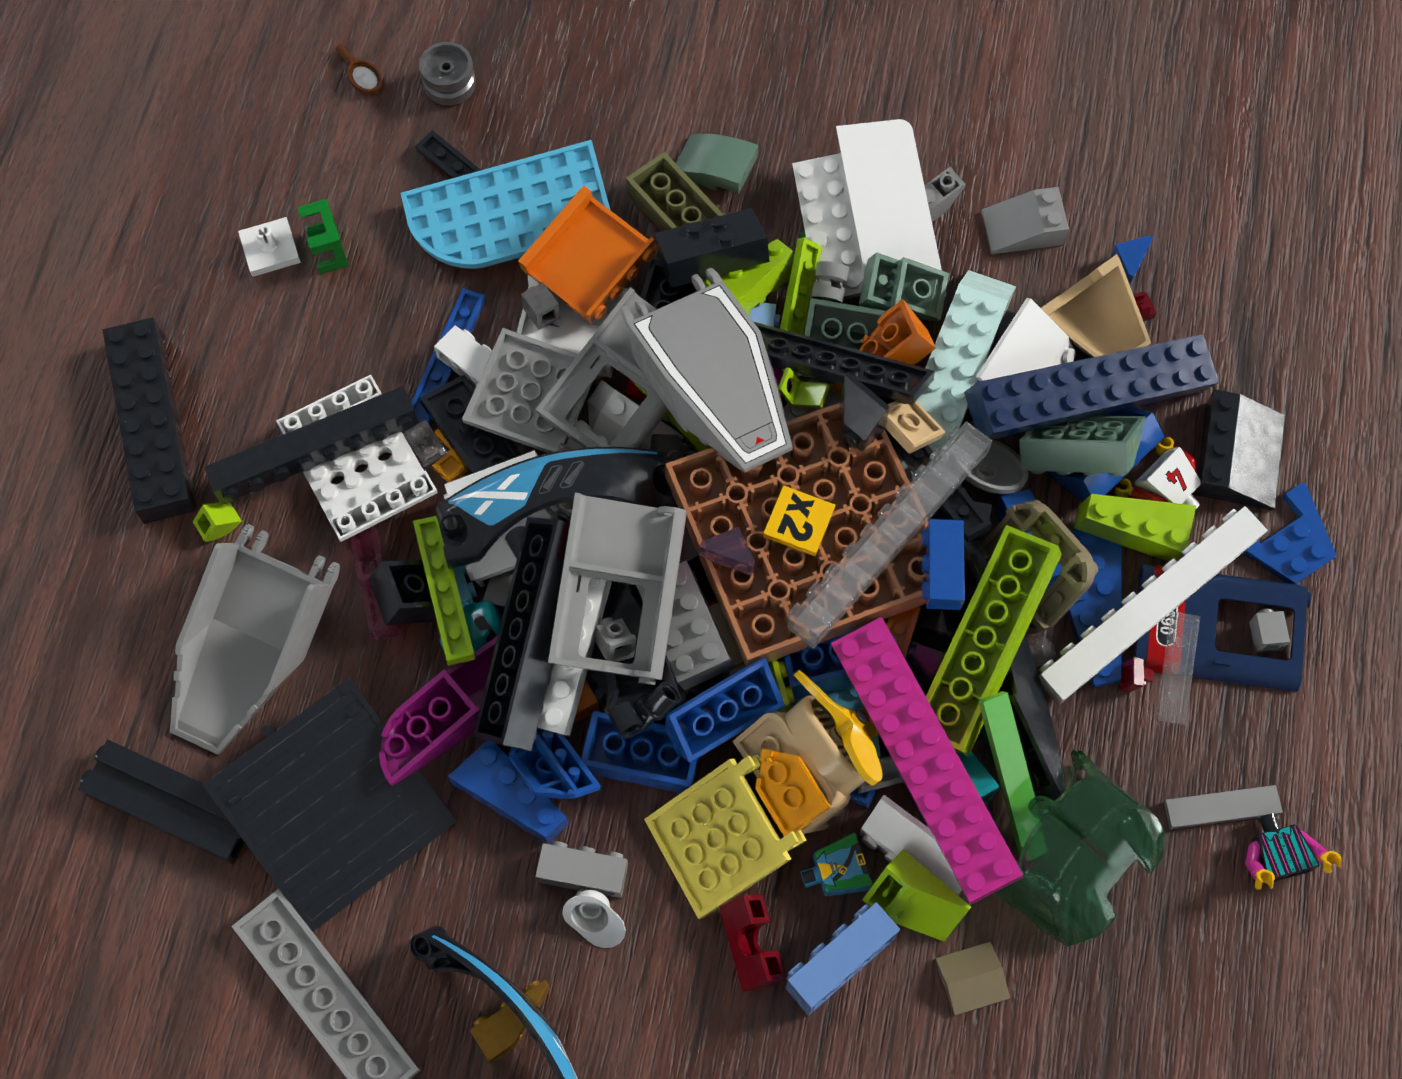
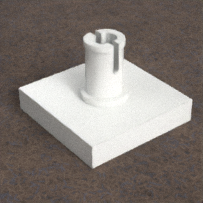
(269, 246)

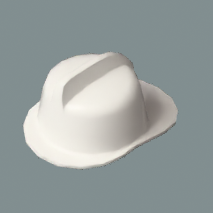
(594, 919)

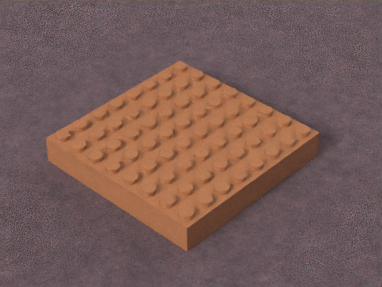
(819, 465)

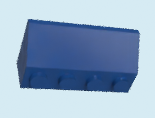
(1083, 486)
(723, 710)

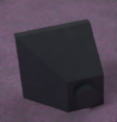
(861, 413)

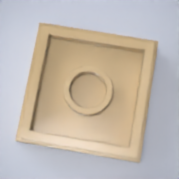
(912, 426)

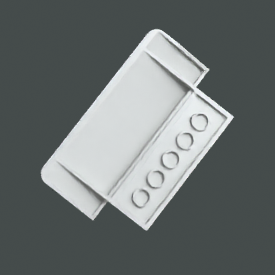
(867, 200)

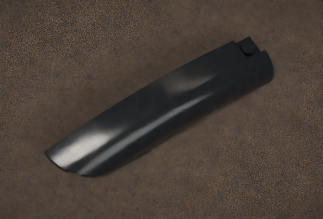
(1024, 693)

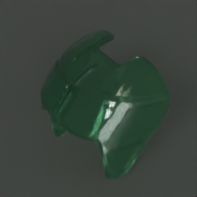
(1062, 876)

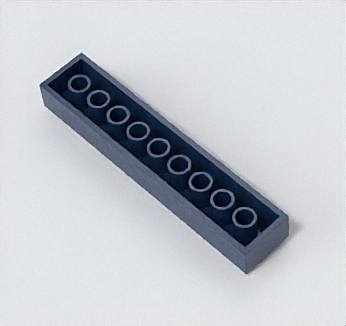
(1091, 387)

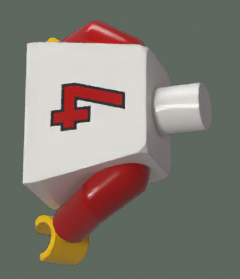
(1168, 479)

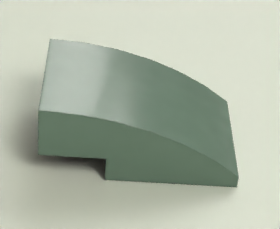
(718, 161)
(892, 280)

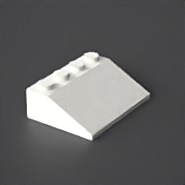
(1028, 344)

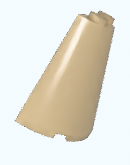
(1100, 312)

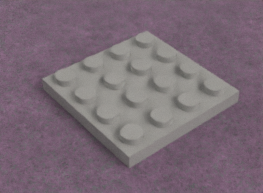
(513, 387)

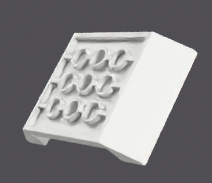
(368, 495)

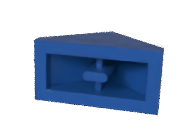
(1132, 254)

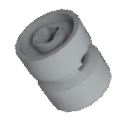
(829, 282)

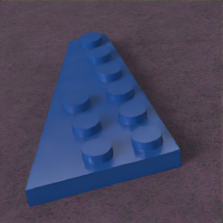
(1099, 598)

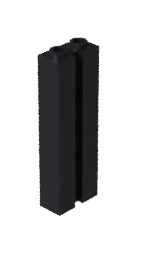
(160, 800)

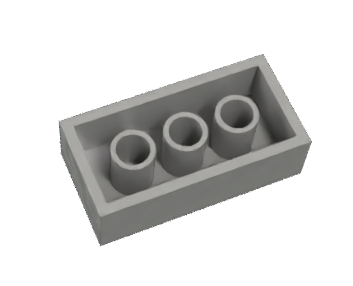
(694, 640)

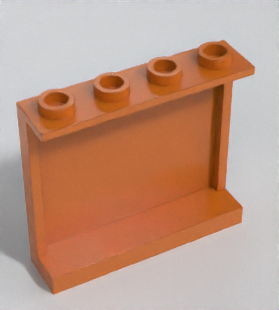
(587, 255)

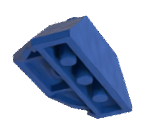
(553, 768)

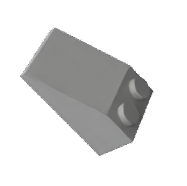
(1026, 222)

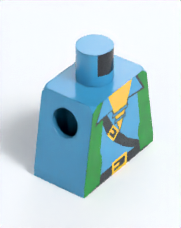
(839, 868)

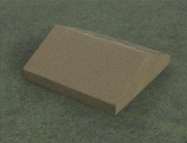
(973, 978)

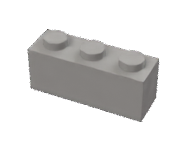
(582, 869)

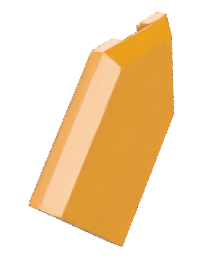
(789, 791)

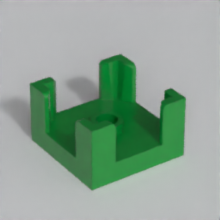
(324, 236)

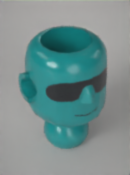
(482, 622)

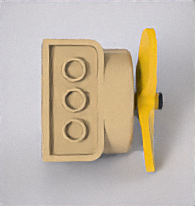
(827, 738)

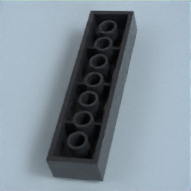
(148, 421)
(522, 649)

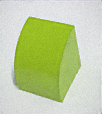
(216, 520)

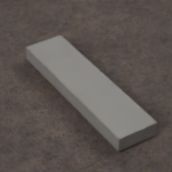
(1222, 807)

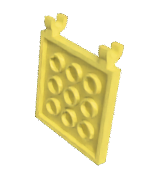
(719, 837)

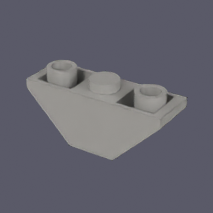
(942, 192)

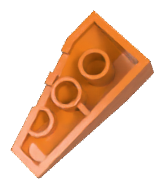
(897, 337)

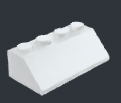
(895, 829)

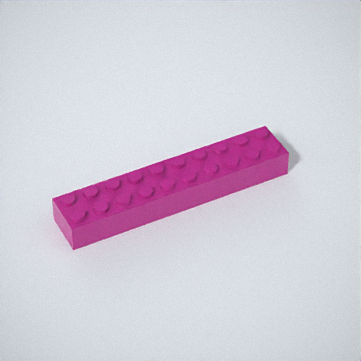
(927, 761)

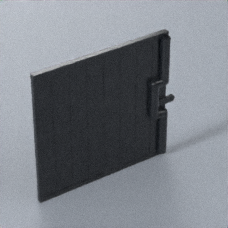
(322, 808)

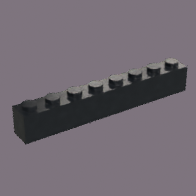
(311, 445)

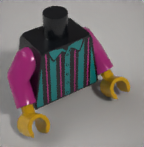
(1285, 853)

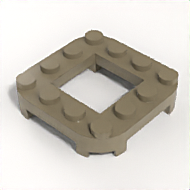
(1076, 562)

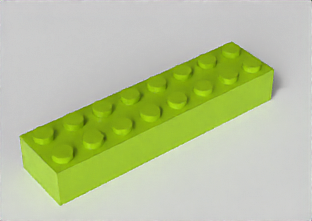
(991, 633)

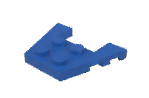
(1300, 546)

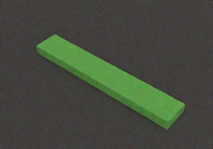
(1009, 764)

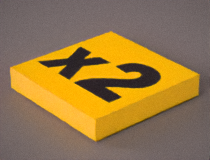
(799, 520)

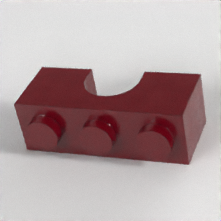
(742, 922)

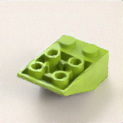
(917, 898)

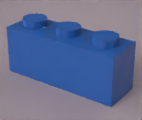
(943, 564)

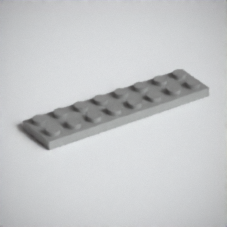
(322, 992)

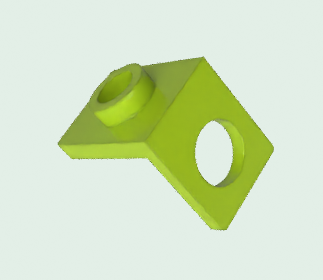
(803, 393)

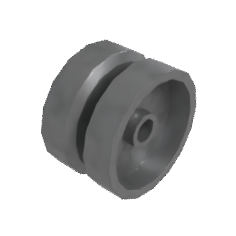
(447, 73)

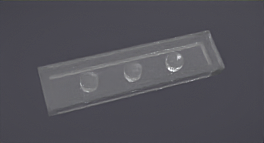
(1178, 668)

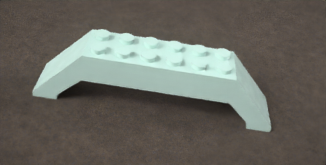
(963, 348)

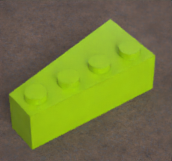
(754, 283)
(1139, 524)

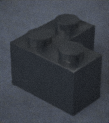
(926, 657)

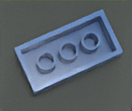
(842, 958)

